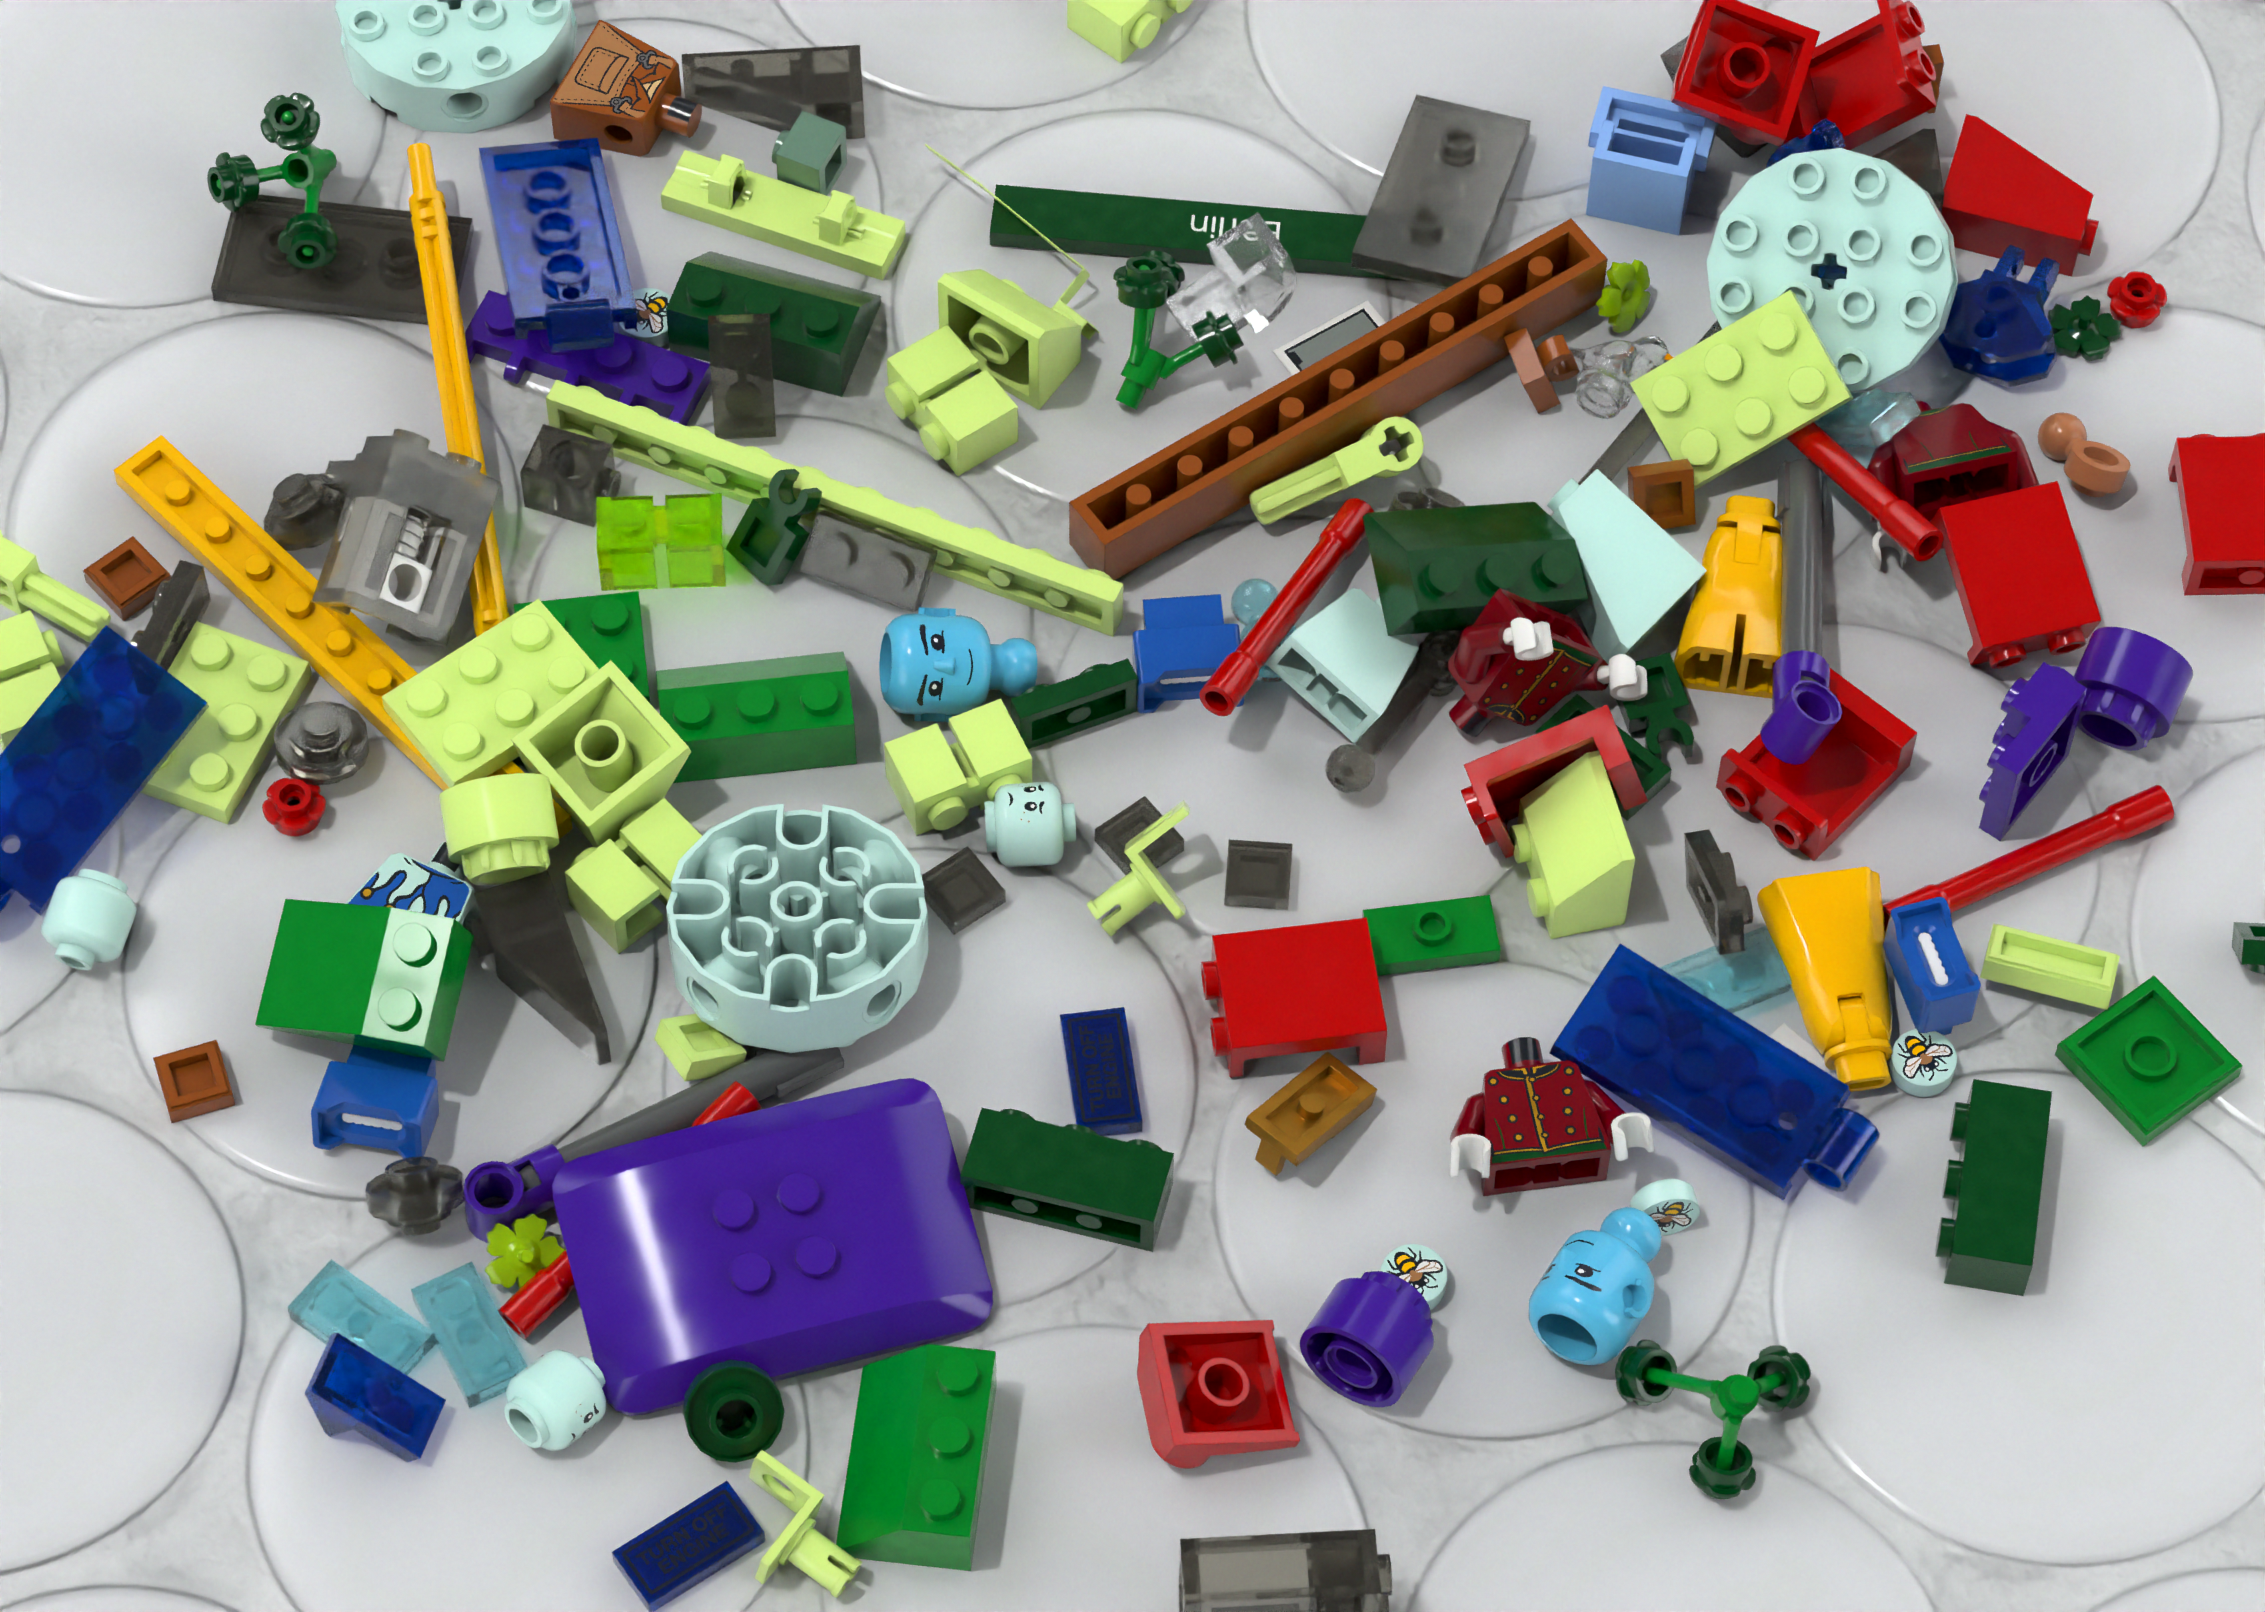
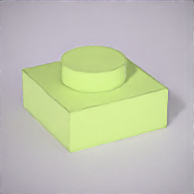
(697, 1047)

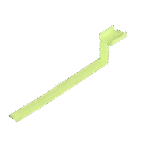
(1087, 328)

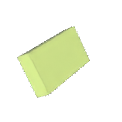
(2050, 966)

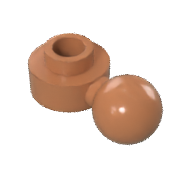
(2089, 464)

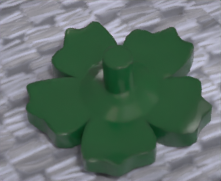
(2083, 329)

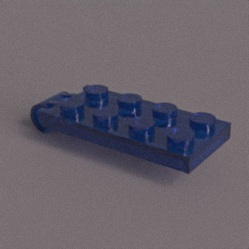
(558, 242)
(85, 762)
(1714, 1078)

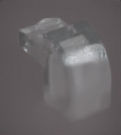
(1249, 280)

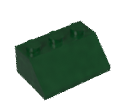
(813, 322)
(1448, 562)

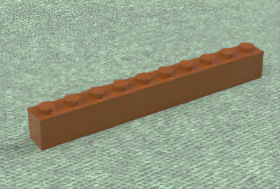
(1335, 401)

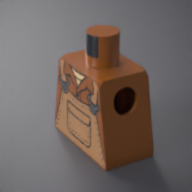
(621, 95)

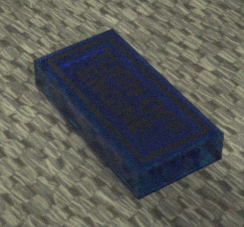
(1101, 1071)
(688, 1546)

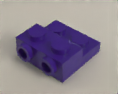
(2029, 744)

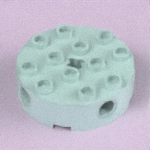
(457, 60)
(1877, 228)
(797, 927)

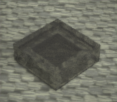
(1129, 823)
(1258, 874)
(962, 890)

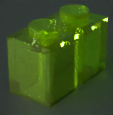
(688, 526)

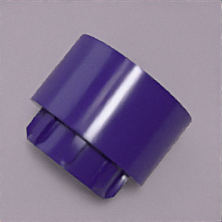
(2130, 687)
(1369, 1338)

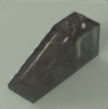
(779, 84)
(538, 958)

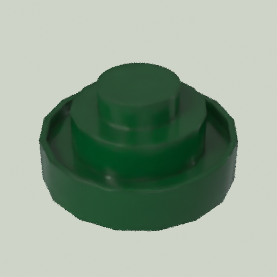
(733, 1411)

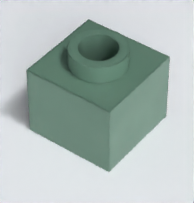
(811, 153)

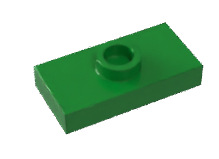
(1433, 935)

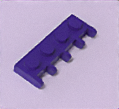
(627, 373)

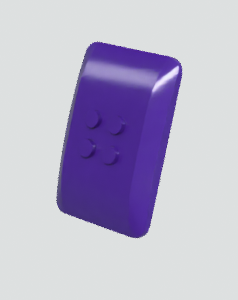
(772, 1242)

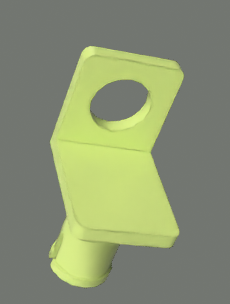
(1143, 883)
(799, 1540)

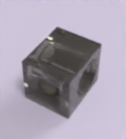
(565, 454)

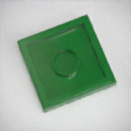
(2148, 1060)

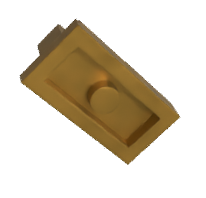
(1308, 1112)

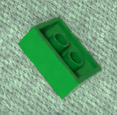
(760, 715)
(919, 1457)

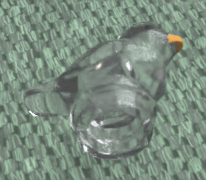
(1610, 369)

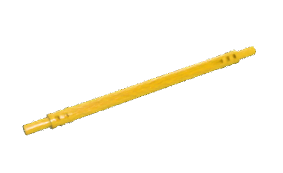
(453, 367)

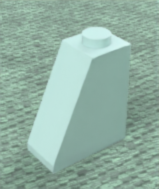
(1627, 564)

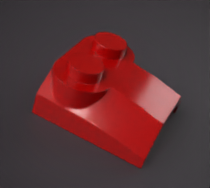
(1744, 69)
(1213, 1390)

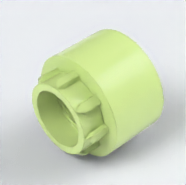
(500, 826)

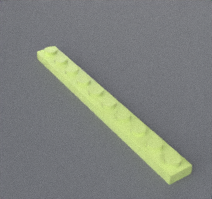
(745, 474)

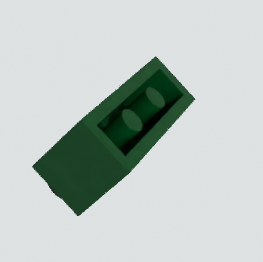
(1068, 1178)
(1994, 1187)

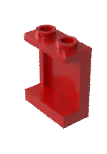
(1868, 77)
(2222, 512)
(2018, 574)
(1516, 770)
(1821, 798)
(1295, 993)

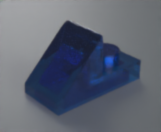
(370, 1396)

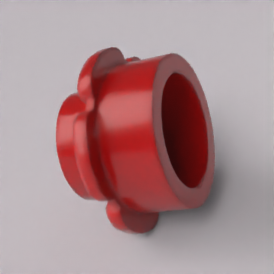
(2133, 310)
(295, 819)

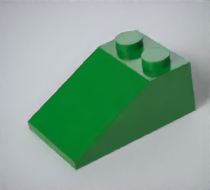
(366, 976)

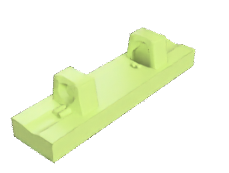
(783, 214)

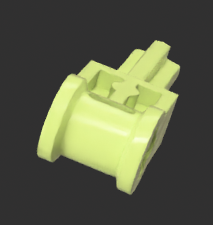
(1340, 470)
(27, 587)

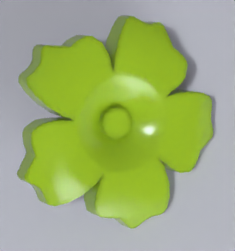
(1625, 295)
(520, 1251)

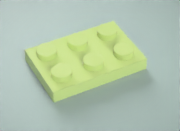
(1742, 389)
(487, 693)
(247, 696)

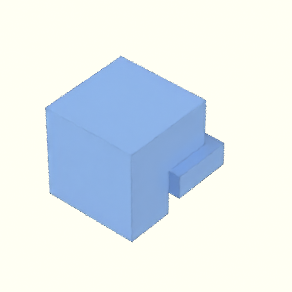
(1645, 159)

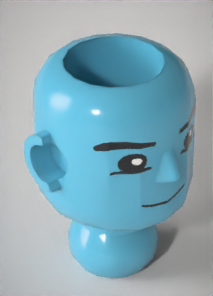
(945, 664)
(1597, 1289)

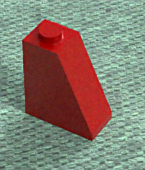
(2011, 197)

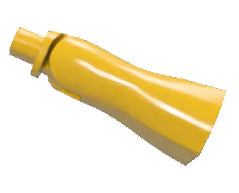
(1736, 606)
(1835, 954)

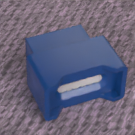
(1180, 648)
(1930, 966)
(377, 1102)

